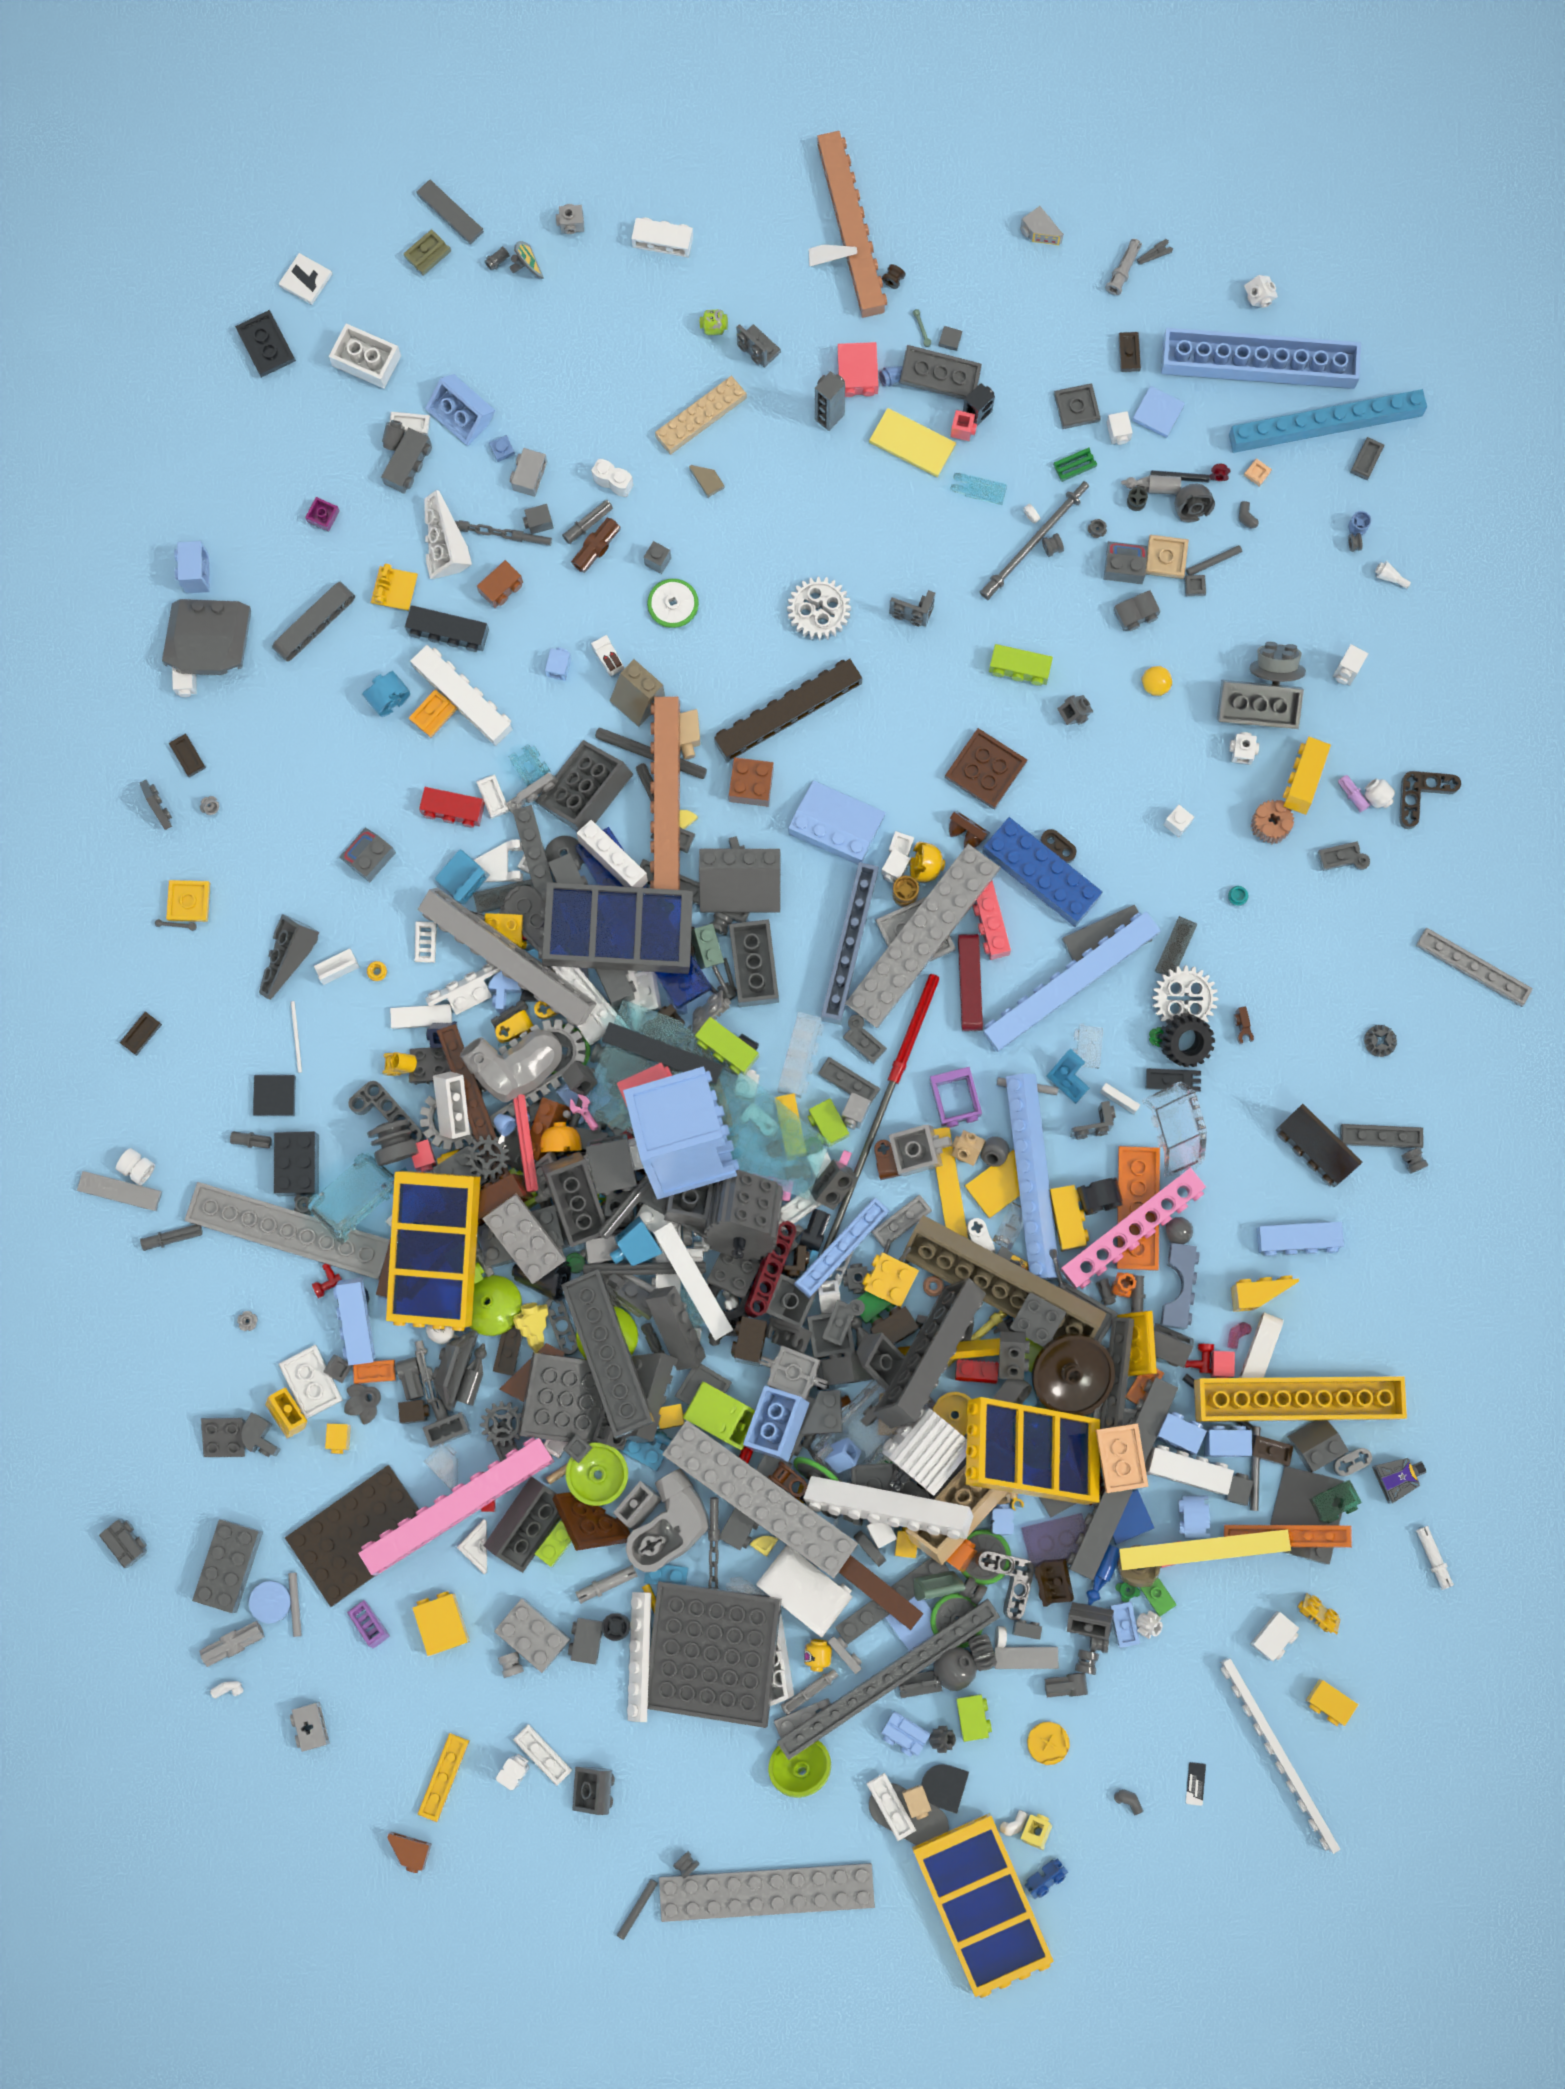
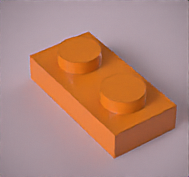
(1136, 1390)

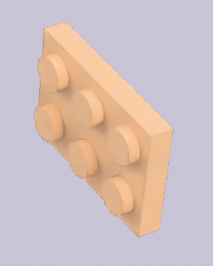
(1121, 1458)

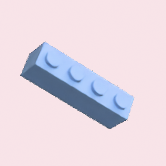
(1300, 1237)
(355, 1321)

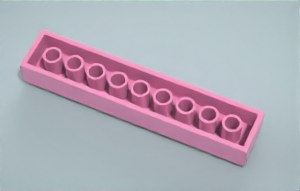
(456, 1507)

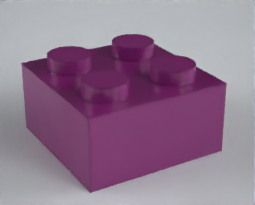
(322, 514)

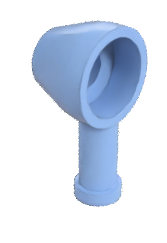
(505, 1124)

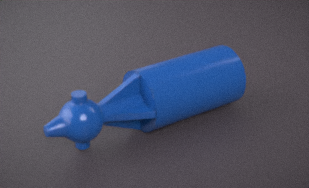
(1104, 1573)

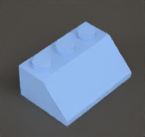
(459, 408)

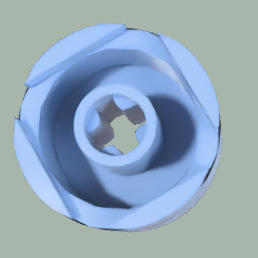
(1195, 1516)

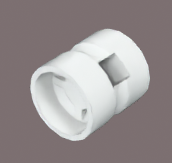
(133, 1165)

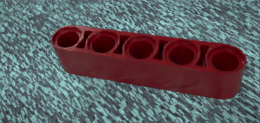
(970, 982)
(765, 1277)

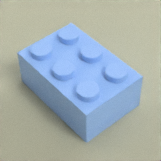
(776, 1423)

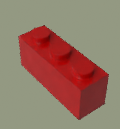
(451, 807)

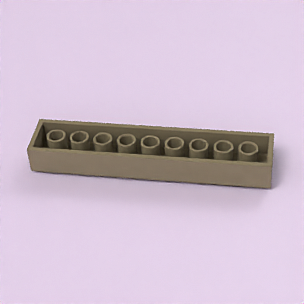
(1005, 1283)

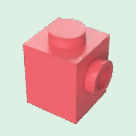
(963, 425)

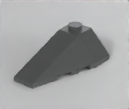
(291, 947)

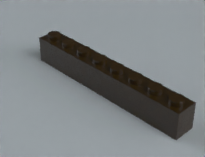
(787, 710)

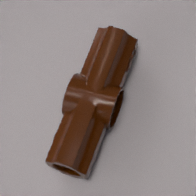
(596, 545)

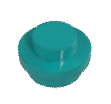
(1238, 895)

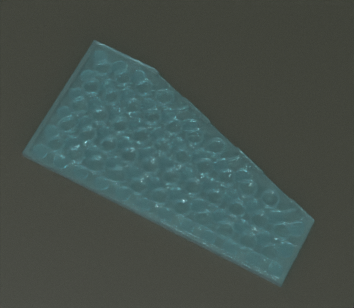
(763, 1131)

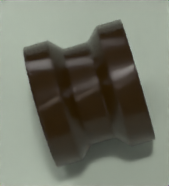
(893, 276)

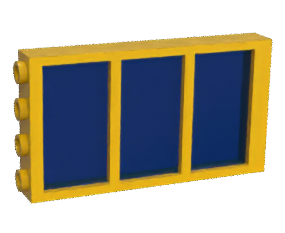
(433, 1250)
(1032, 1451)
(983, 1905)

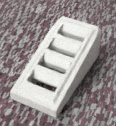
(422, 924)

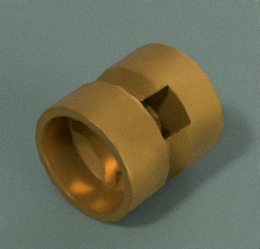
(905, 890)

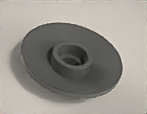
(559, 844)

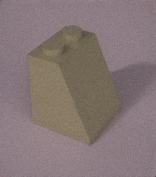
(636, 692)

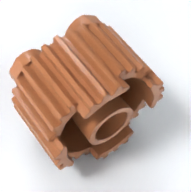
(1267, 830)

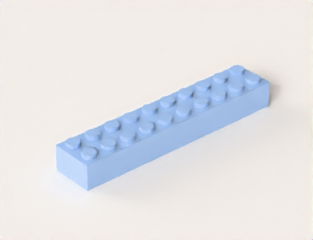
(1261, 358)

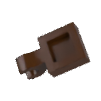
(1242, 1020)

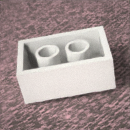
(365, 356)

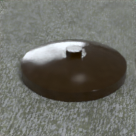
(1073, 1374)

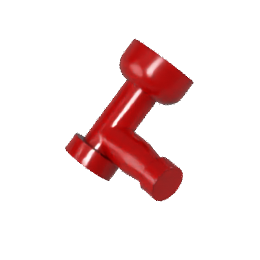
(319, 1288)
(1204, 1364)

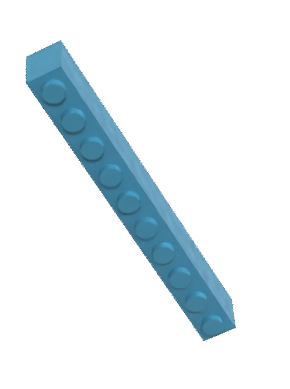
(1327, 421)

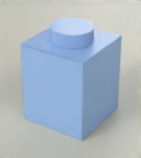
(558, 664)
(843, 1456)

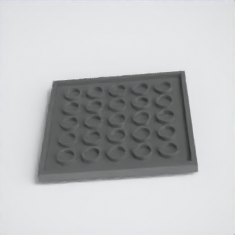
(713, 1653)

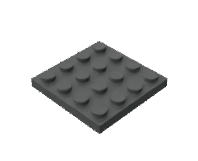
(560, 1399)

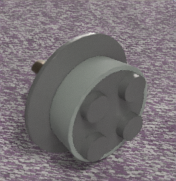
(1278, 663)

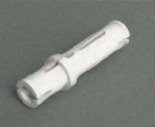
(1435, 1558)

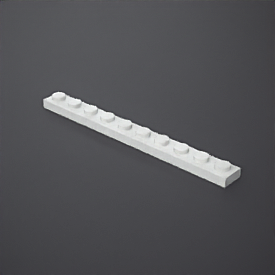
(1283, 1763)

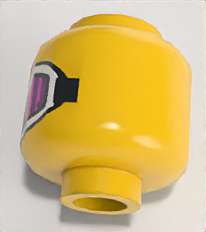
(817, 1655)

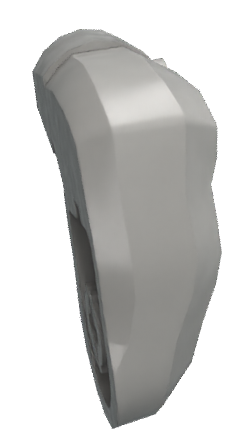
(516, 1070)
(671, 1531)

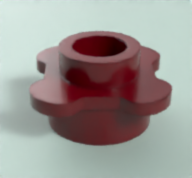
(1220, 472)

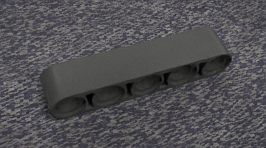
(313, 621)

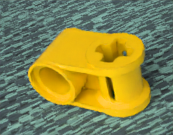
(514, 1026)
(399, 1063)

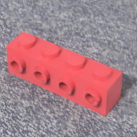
(991, 924)

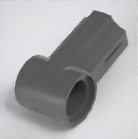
(409, 1373)
(1070, 1685)

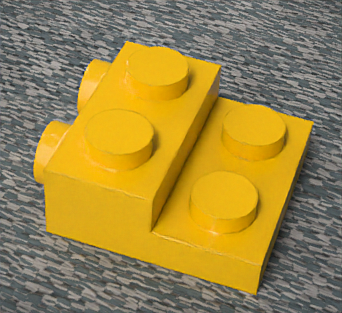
(889, 1279)

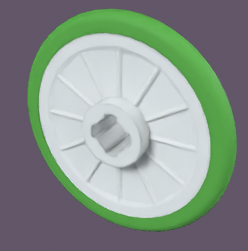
(675, 615)

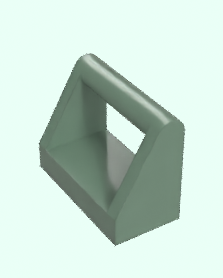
(937, 1585)

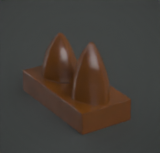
(960, 823)

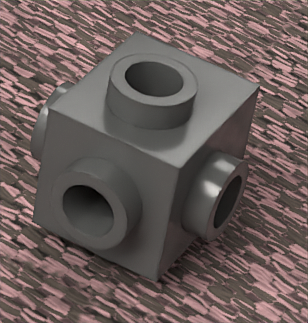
(1075, 710)
(848, 1278)

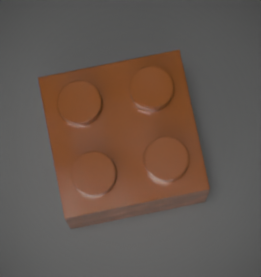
(751, 782)

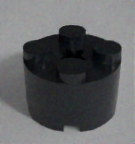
(1100, 1195)

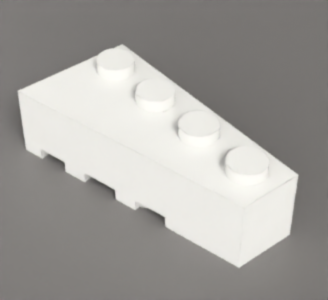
(782, 1682)

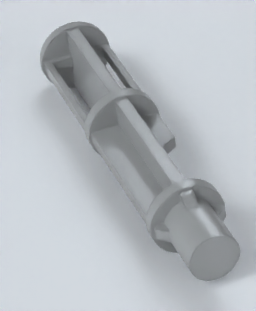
(426, 1373)
(808, 1692)

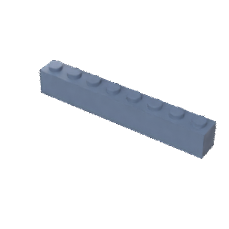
(849, 943)

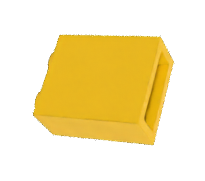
(440, 1623)

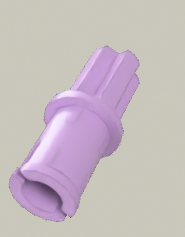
(1353, 793)

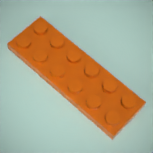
(1138, 1183)

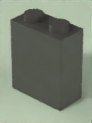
(611, 1164)

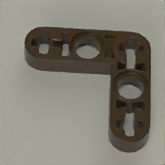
(1421, 786)

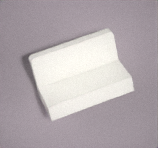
(336, 966)

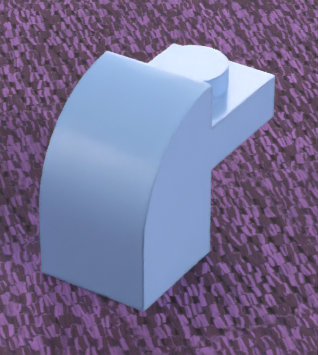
(501, 986)

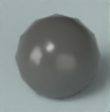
(1179, 1230)

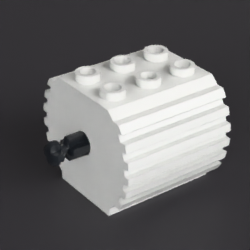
(925, 1451)

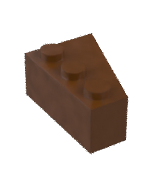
(517, 1383)

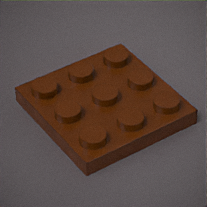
(986, 768)

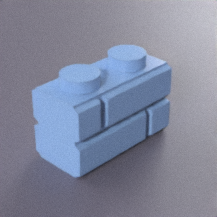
(1002, 1520)
(905, 1733)

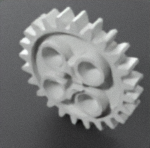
(809, 623)
(1185, 980)

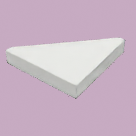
(473, 1546)

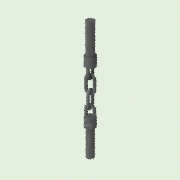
(516, 534)
(713, 1535)

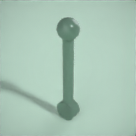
(927, 342)

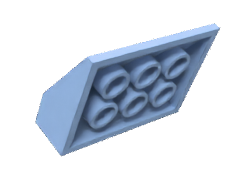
(836, 822)

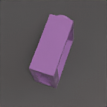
(949, 1077)

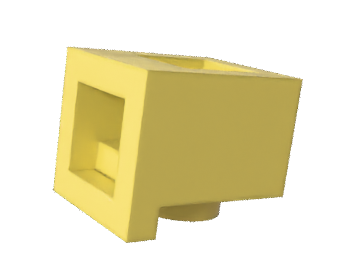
(1033, 1823)

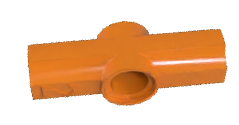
(1123, 1285)

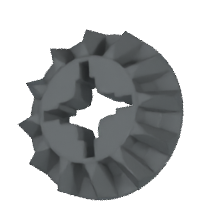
(1381, 1050)

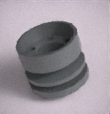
(392, 1142)

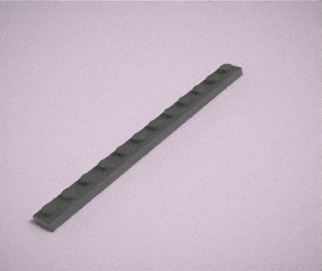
(887, 1679)

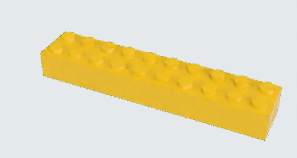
(1300, 1399)

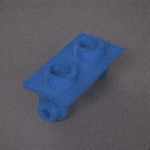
(1041, 1885)

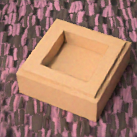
(1257, 472)

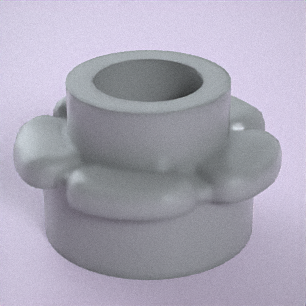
(212, 808)
(252, 1321)

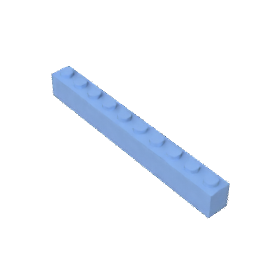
(1072, 981)
(1032, 1174)

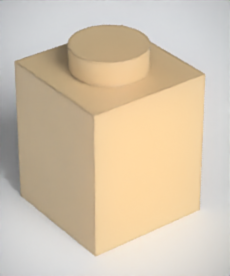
(917, 1802)

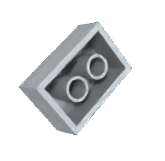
(532, 1635)

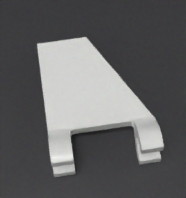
(496, 863)

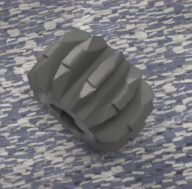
(982, 1652)

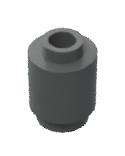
(393, 434)

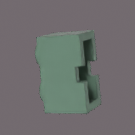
(706, 946)

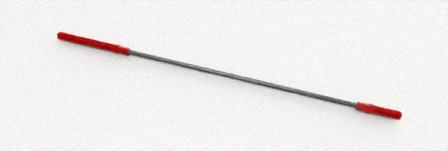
(894, 1078)

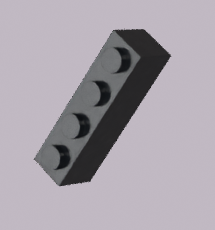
(446, 628)

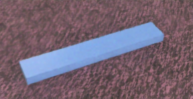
(841, 1247)

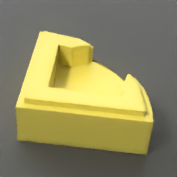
(687, 818)
(764, 1544)

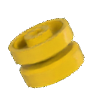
(953, 1402)

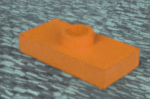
(374, 1372)

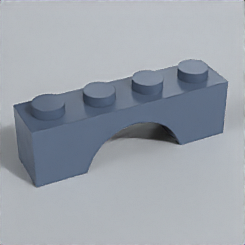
(1181, 1259)

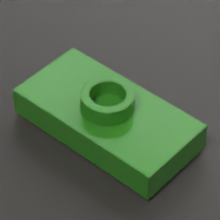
(1158, 1597)

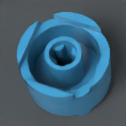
(386, 693)

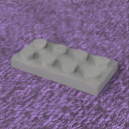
(524, 1238)

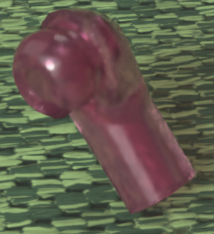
(1237, 1332)

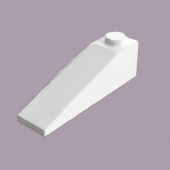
(446, 545)

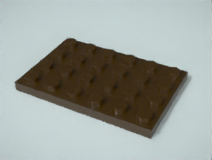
(334, 1537)

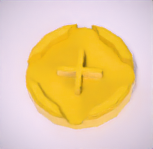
(1048, 1743)

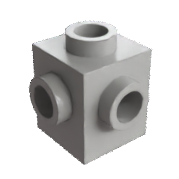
(570, 219)

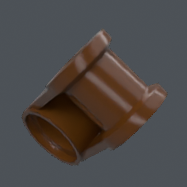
(885, 1163)
(787, 1479)

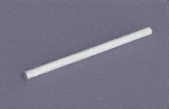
(296, 1037)

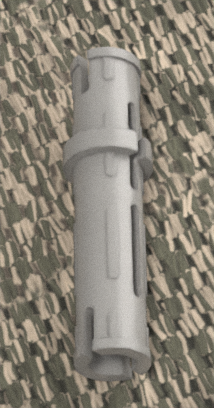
(606, 1584)

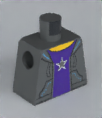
(1398, 1478)

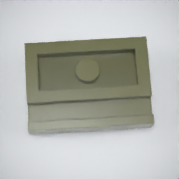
(427, 252)

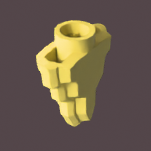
(532, 1324)

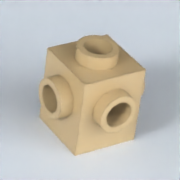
(967, 1147)

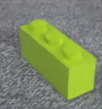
(1020, 665)
(726, 1047)

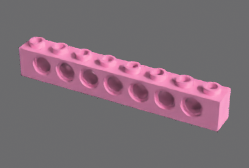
(1187, 1180)

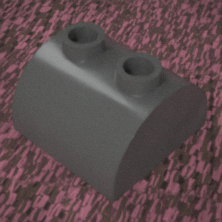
(593, 1790)

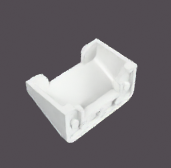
(805, 1590)

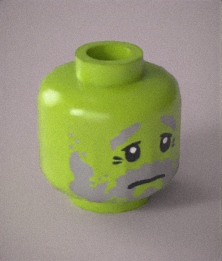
(714, 322)

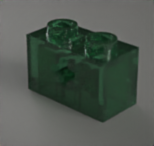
(1323, 1502)

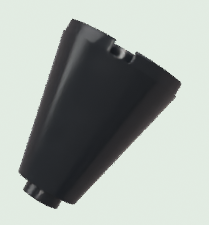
(549, 1284)

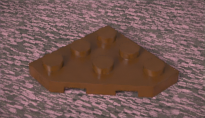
(588, 1524)

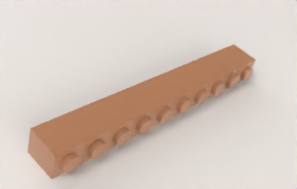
(851, 224)
(666, 793)

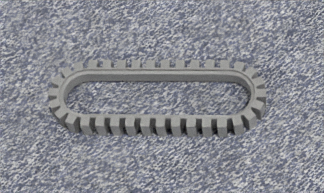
(543, 1087)

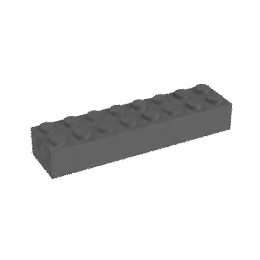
(929, 1354)

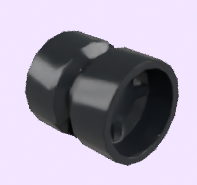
(616, 1626)

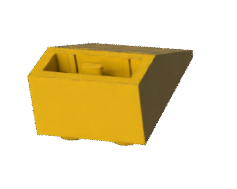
(1251, 1295)

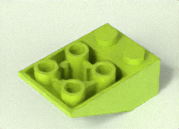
(720, 1415)

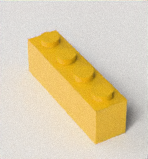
(1306, 776)

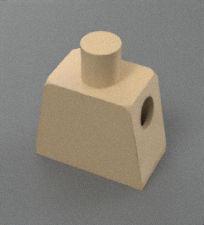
(689, 733)

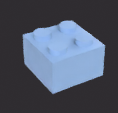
(193, 567)
(1181, 1434)
(1228, 1443)

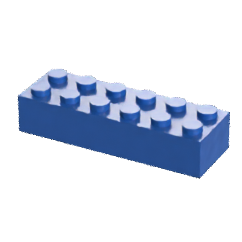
(1042, 871)

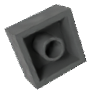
(1030, 1630)

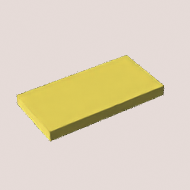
(912, 442)

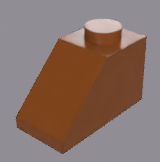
(410, 1851)

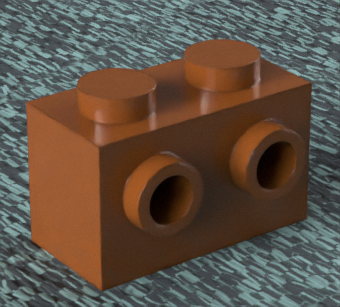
(500, 584)

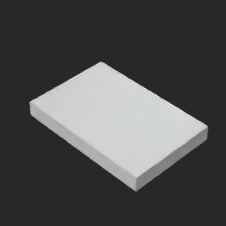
(308, 1382)

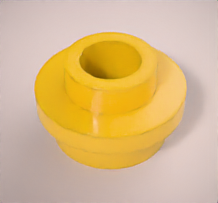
(374, 965)

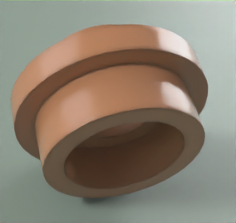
(933, 1279)

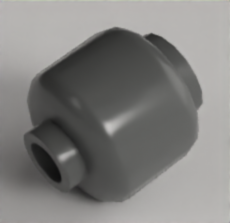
(994, 1151)

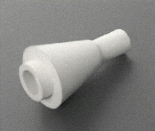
(1387, 572)

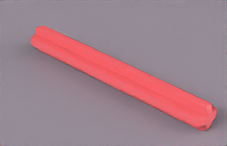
(525, 1143)

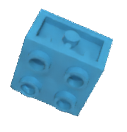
(462, 877)

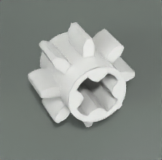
(1149, 1624)

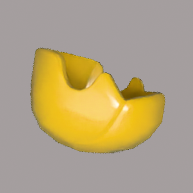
(1157, 680)

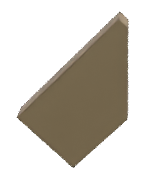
(707, 479)

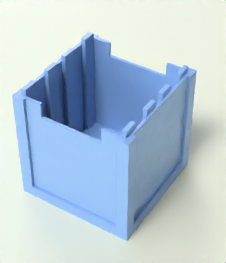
(680, 1132)

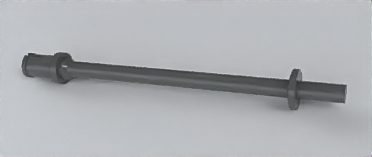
(997, 581)

